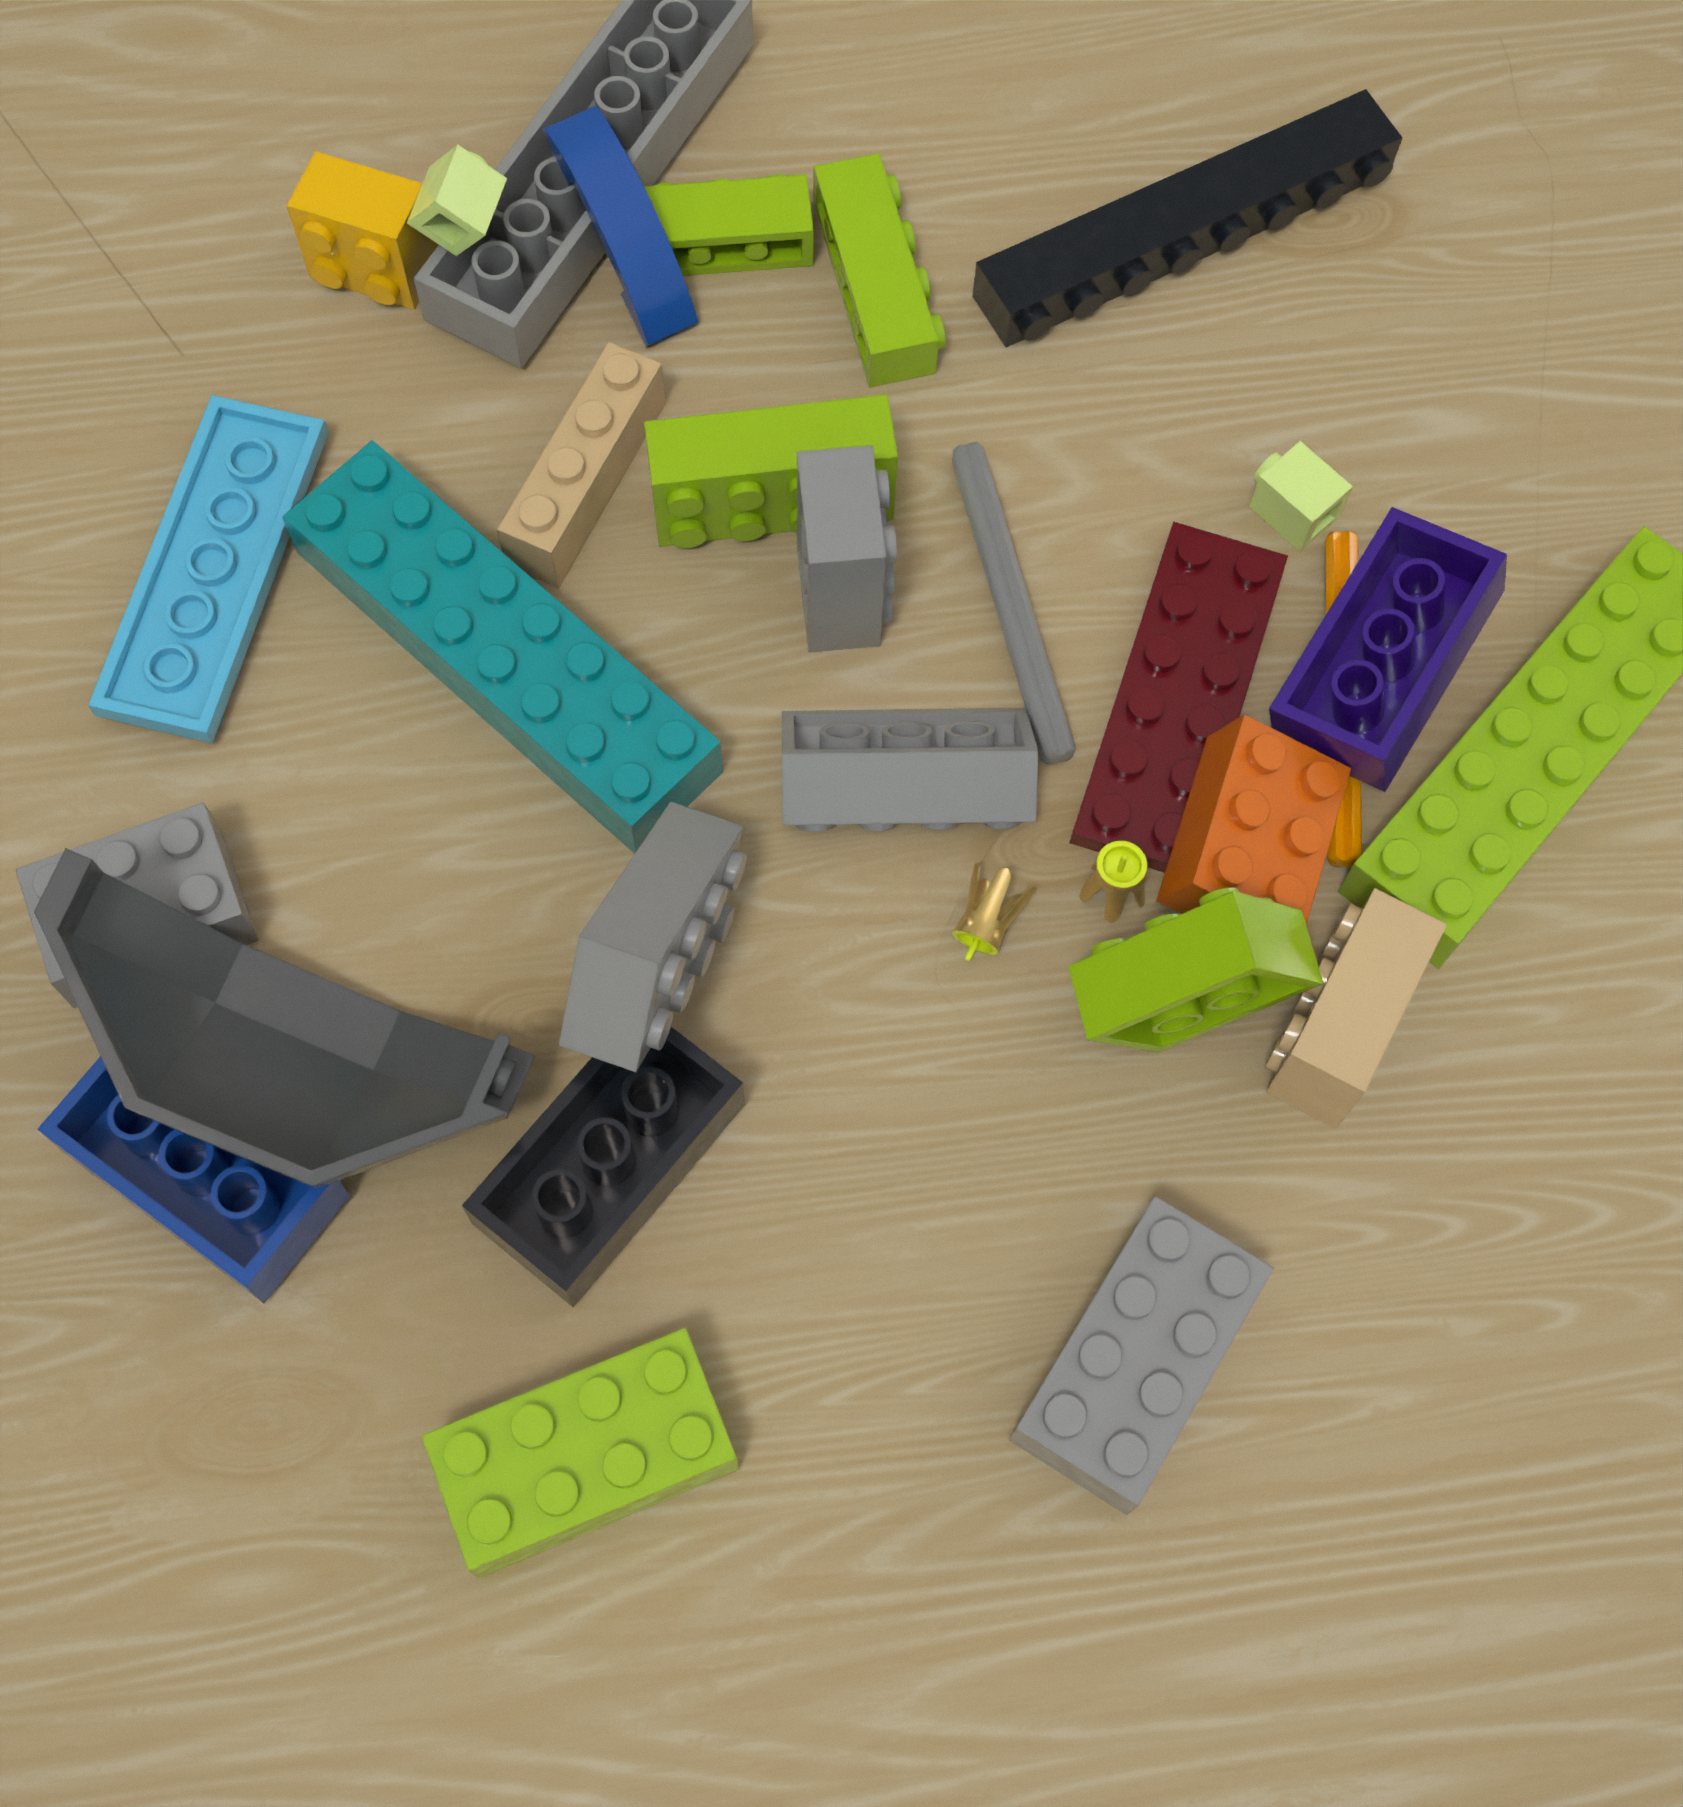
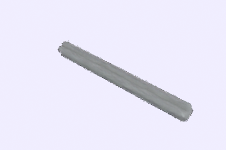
(1013, 604)

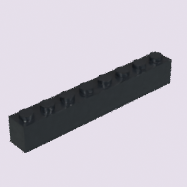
(1185, 218)

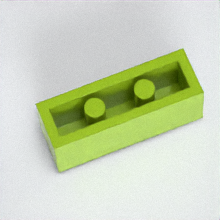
(737, 223)

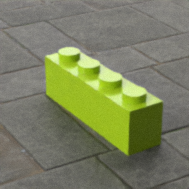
(876, 270)

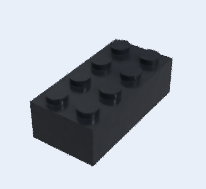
(603, 1162)

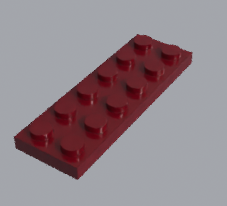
(1178, 687)

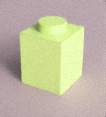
(457, 200)
(1299, 495)

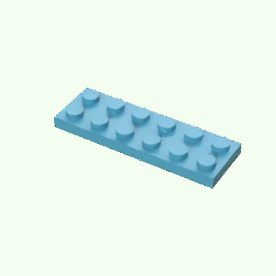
(209, 570)

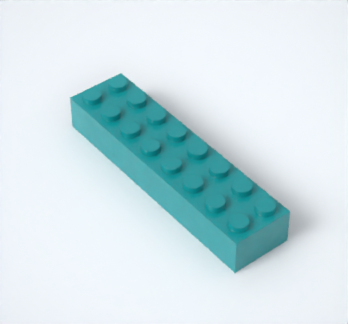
(504, 645)

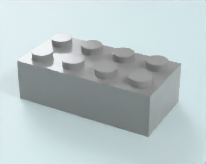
(652, 937)
(1142, 1356)

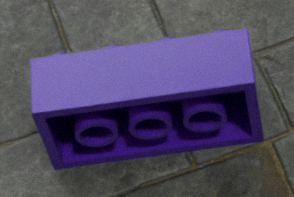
(1390, 646)

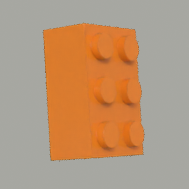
(1255, 819)

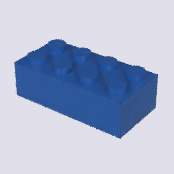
(213, 1201)

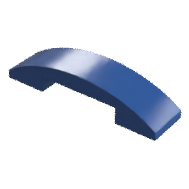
(625, 223)

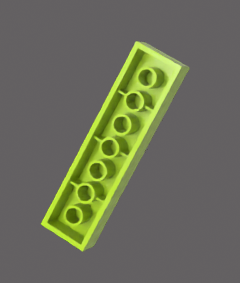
(1534, 747)

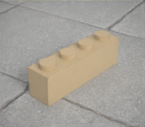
(582, 464)

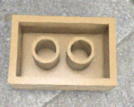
(1350, 1019)

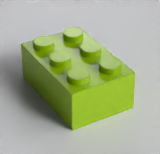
(1194, 971)

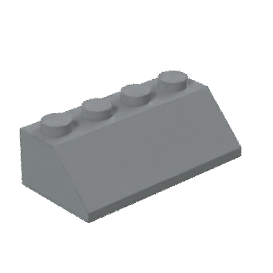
(908, 768)

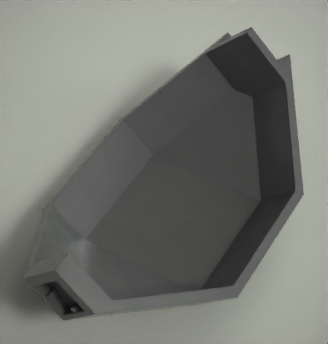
(258, 1047)

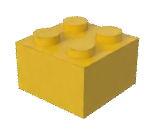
(357, 229)

